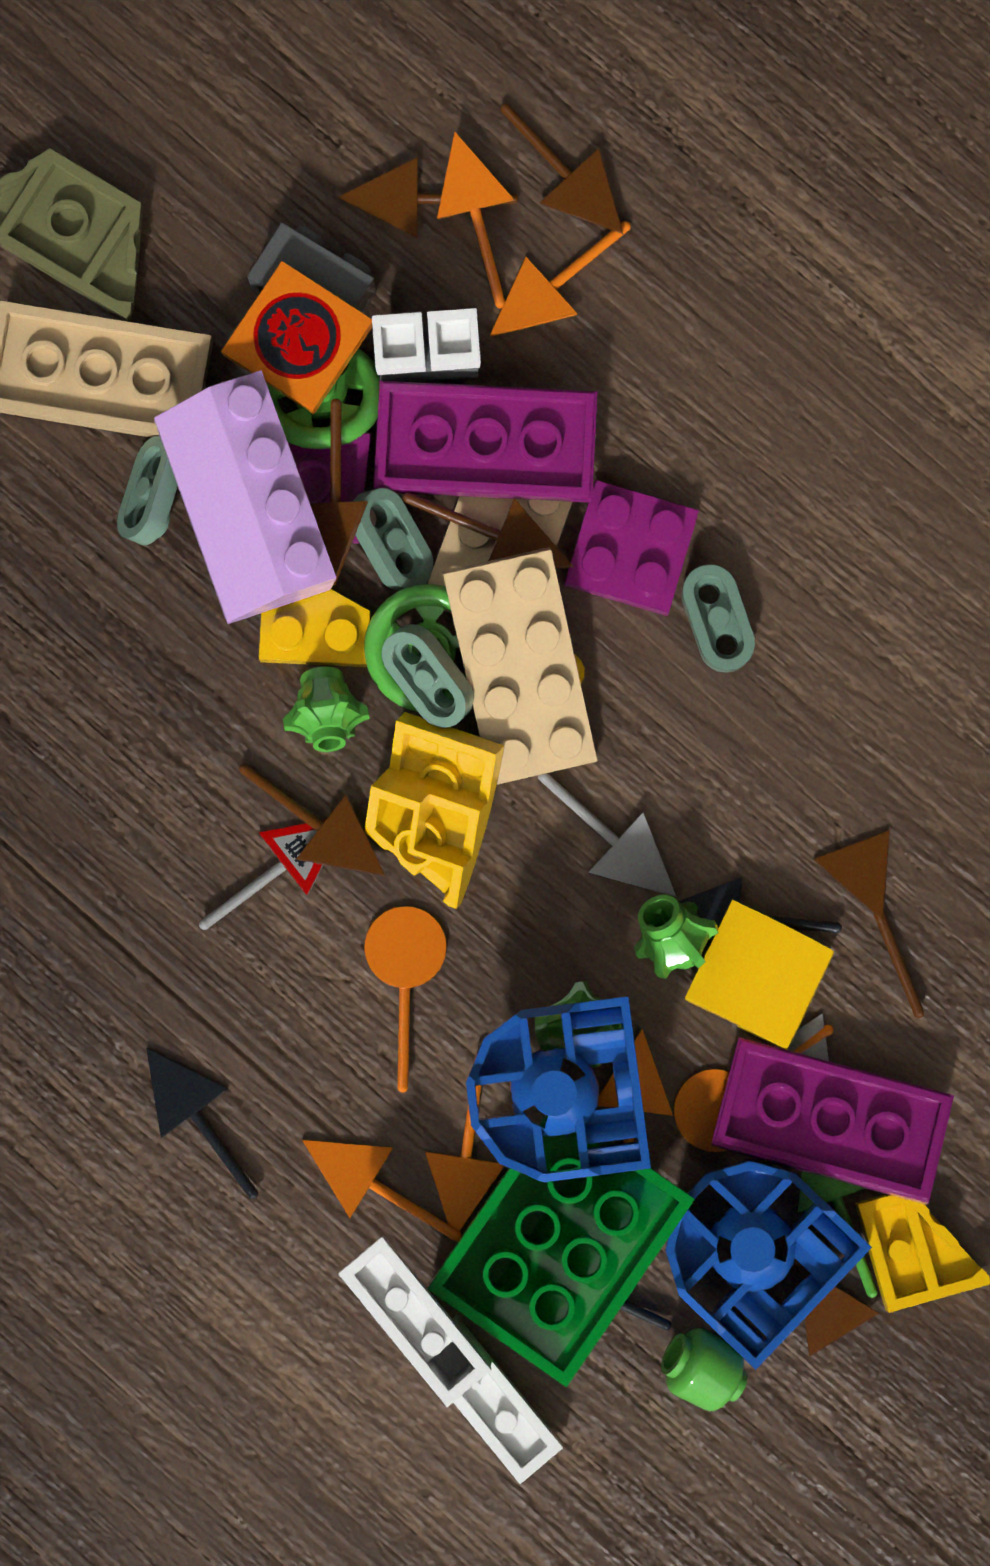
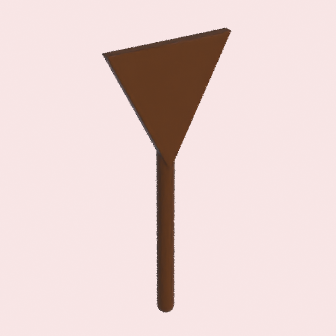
(863, 873)
(833, 1315)

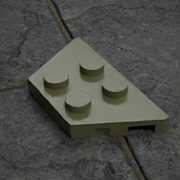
(74, 229)

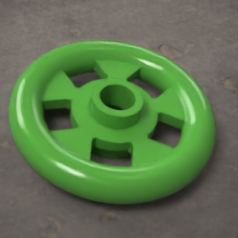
(355, 419)
(430, 603)

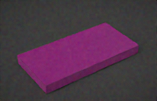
(486, 441)
(833, 1120)

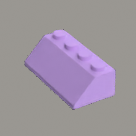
(245, 498)

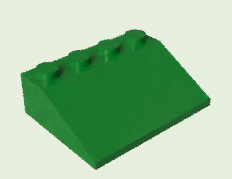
(558, 1257)

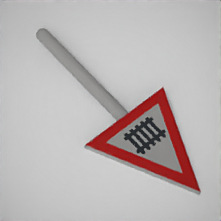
(286, 845)

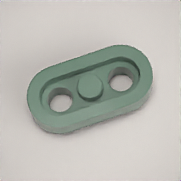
(148, 495)
(391, 537)
(719, 619)
(426, 675)

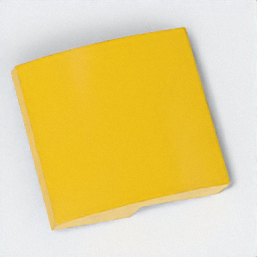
(759, 975)

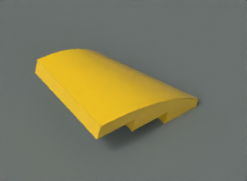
(435, 802)

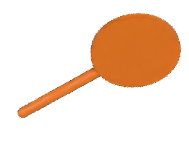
(405, 951)
(701, 1098)

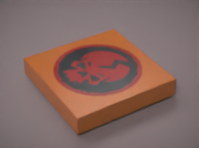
(298, 337)

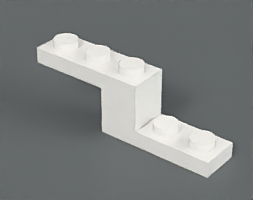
(450, 1359)

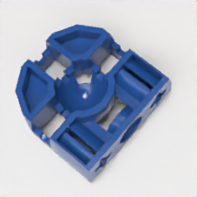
(568, 1103)
(753, 1269)

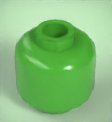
(703, 1369)

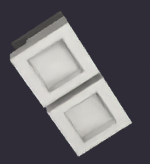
(429, 352)

